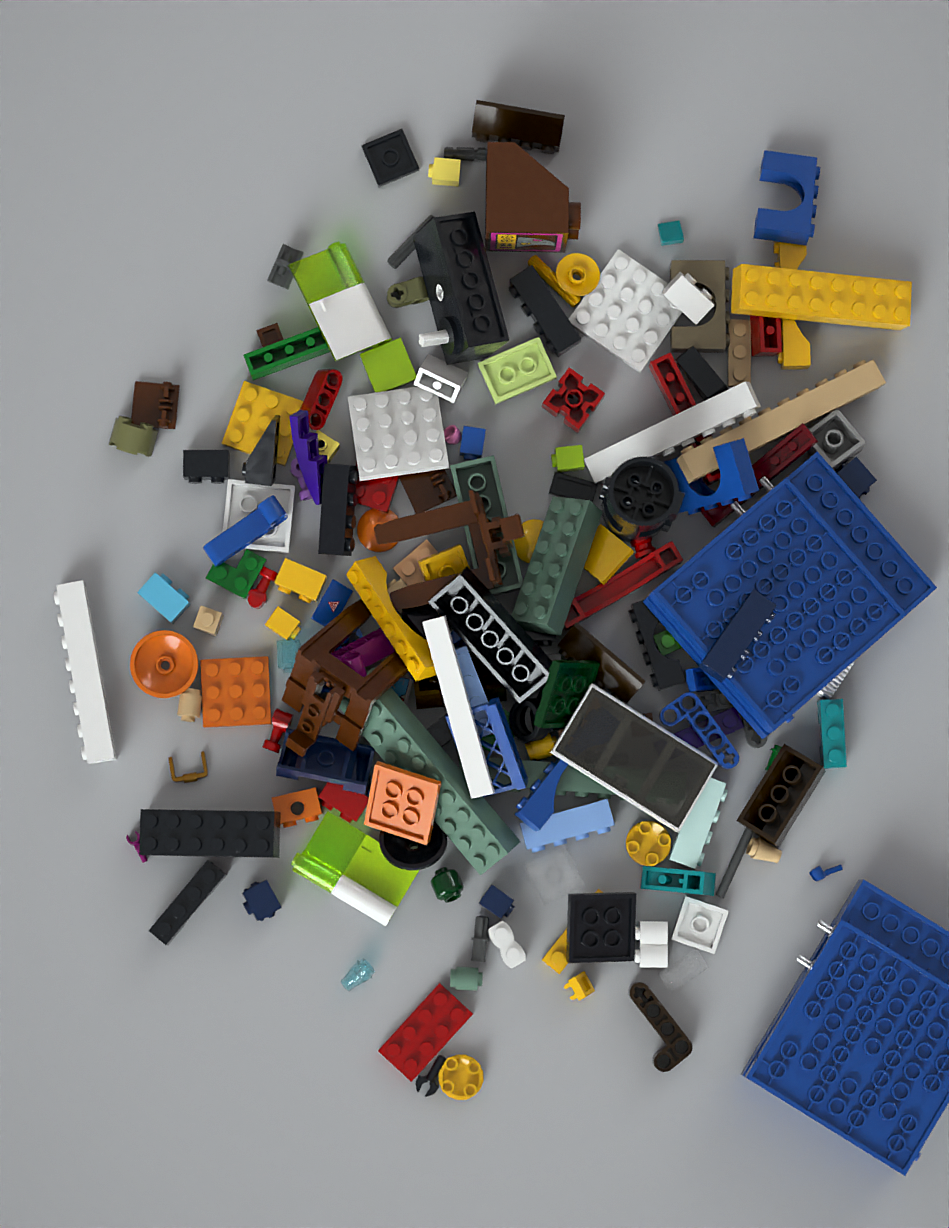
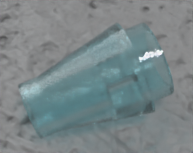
(358, 974)

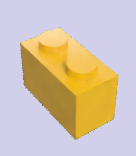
(300, 580)

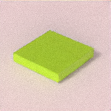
(388, 366)

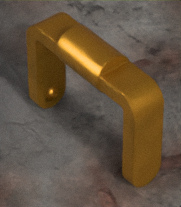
(190, 777)

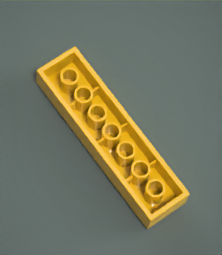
(821, 297)

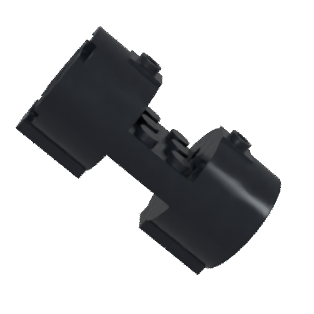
(640, 499)

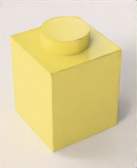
(445, 171)

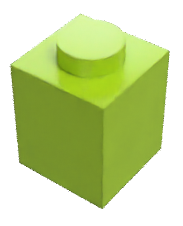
(568, 458)

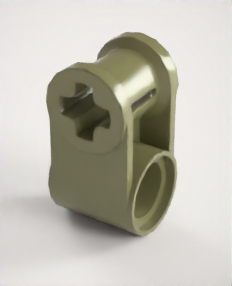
(411, 292)

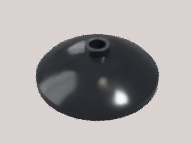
(399, 852)

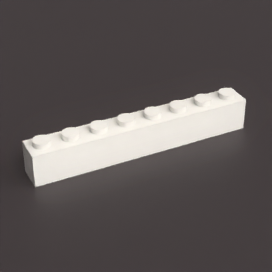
(676, 430)
(85, 671)

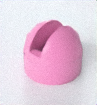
(452, 434)

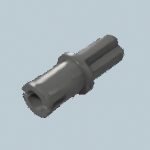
(480, 939)

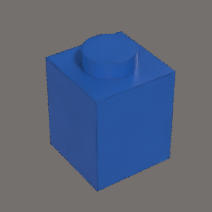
(472, 443)

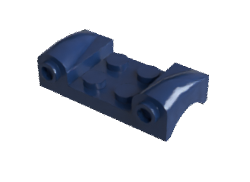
(328, 762)

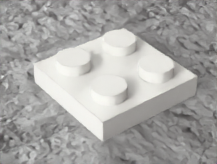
(699, 925)

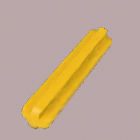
(550, 278)

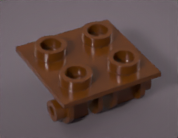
(155, 404)
(427, 489)

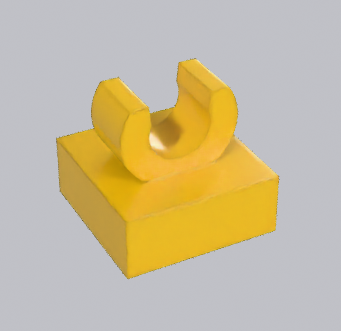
(581, 986)

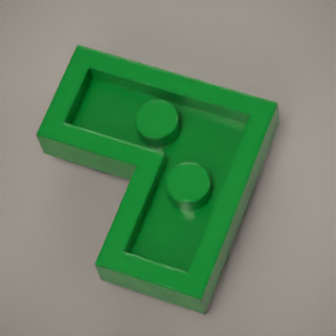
(239, 579)

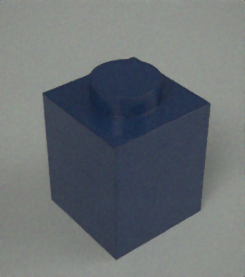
(497, 902)

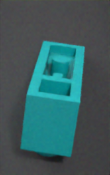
(678, 880)

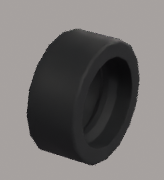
(518, 724)

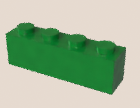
(286, 353)

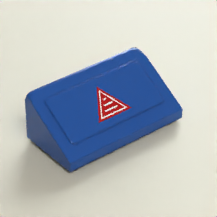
(331, 603)

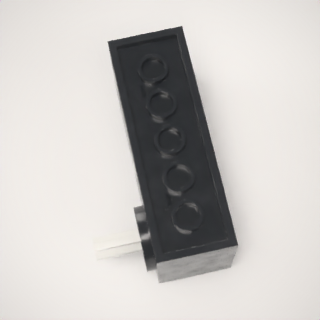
(460, 289)

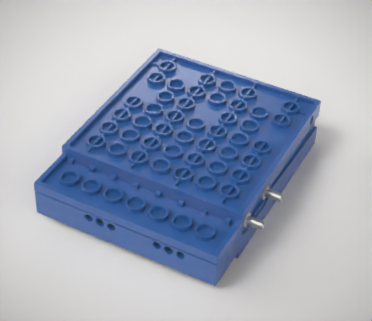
(822, 564)
(866, 1029)

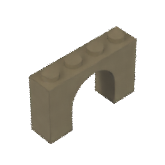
(712, 335)

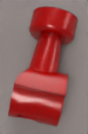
(258, 596)
(280, 721)

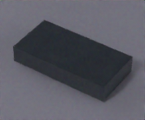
(572, 487)

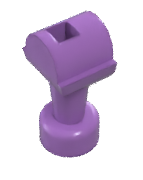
(296, 472)

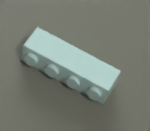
(695, 830)

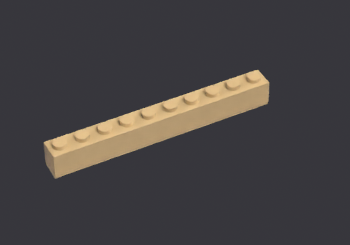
(785, 418)

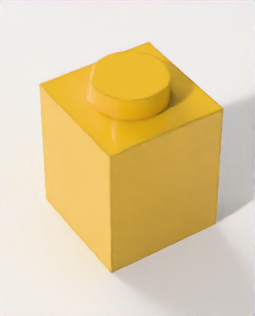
(283, 624)

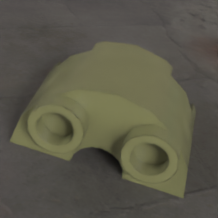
(132, 437)

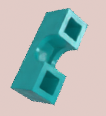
(832, 733)

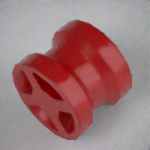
(642, 547)

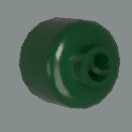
(447, 884)

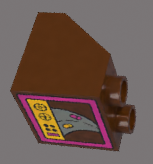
(526, 204)

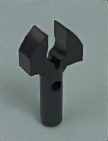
(431, 1076)

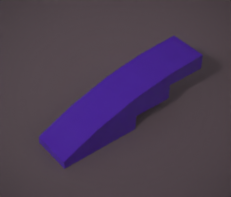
(308, 454)

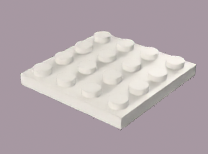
(627, 311)
(397, 433)

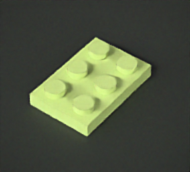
(517, 370)

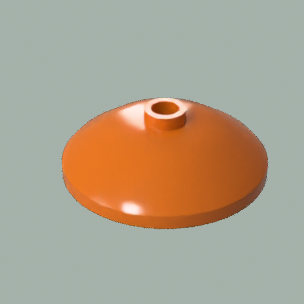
(148, 659)

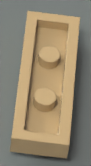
(739, 352)

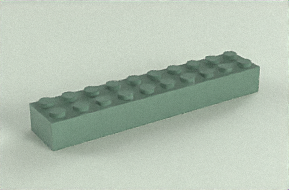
(409, 746)

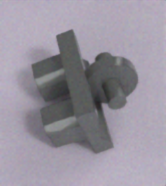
(281, 273)

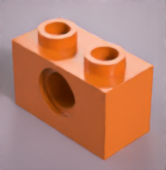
(307, 797)

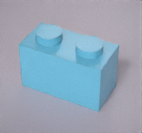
(164, 597)

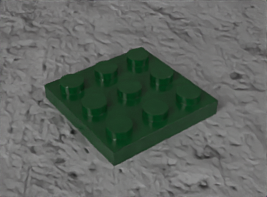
(564, 690)

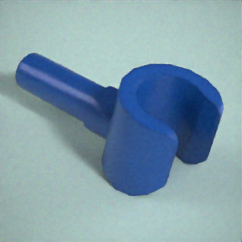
(818, 874)

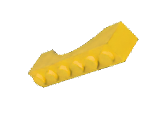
(794, 345)
(370, 583)

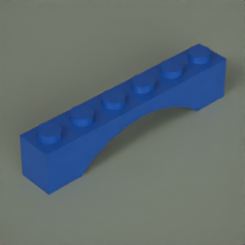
(539, 804)

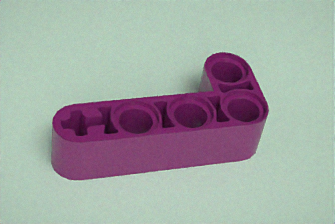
(365, 651)

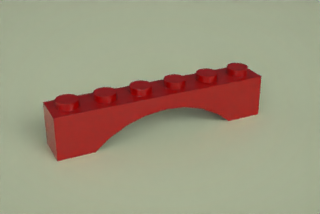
(623, 583)

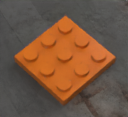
(235, 691)
(402, 803)

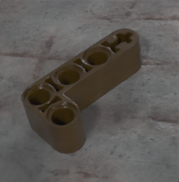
(657, 1022)

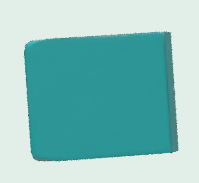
(670, 233)

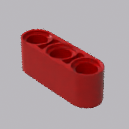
(328, 394)

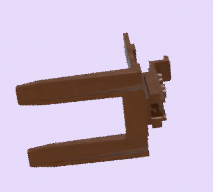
(483, 535)
(316, 666)

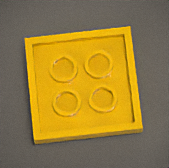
(253, 414)

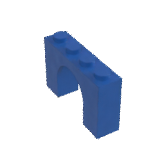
(800, 174)
(736, 479)

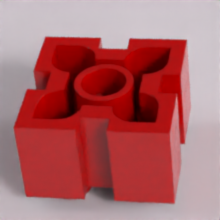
(572, 386)

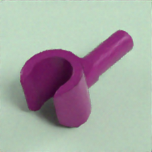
(136, 844)

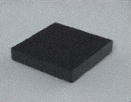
(390, 157)

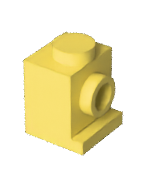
(330, 448)

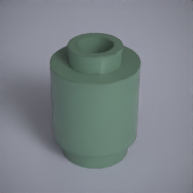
(466, 978)

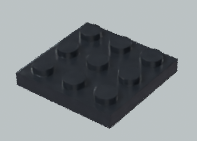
(601, 927)

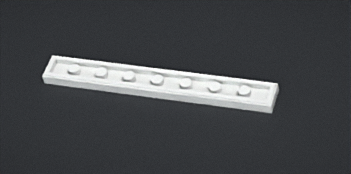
(458, 707)

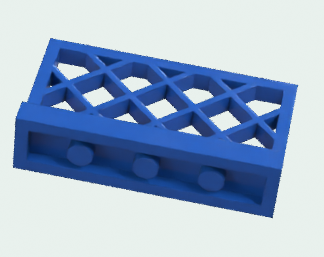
(506, 744)

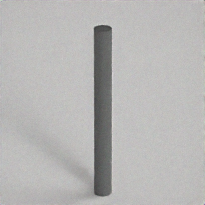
(734, 863)

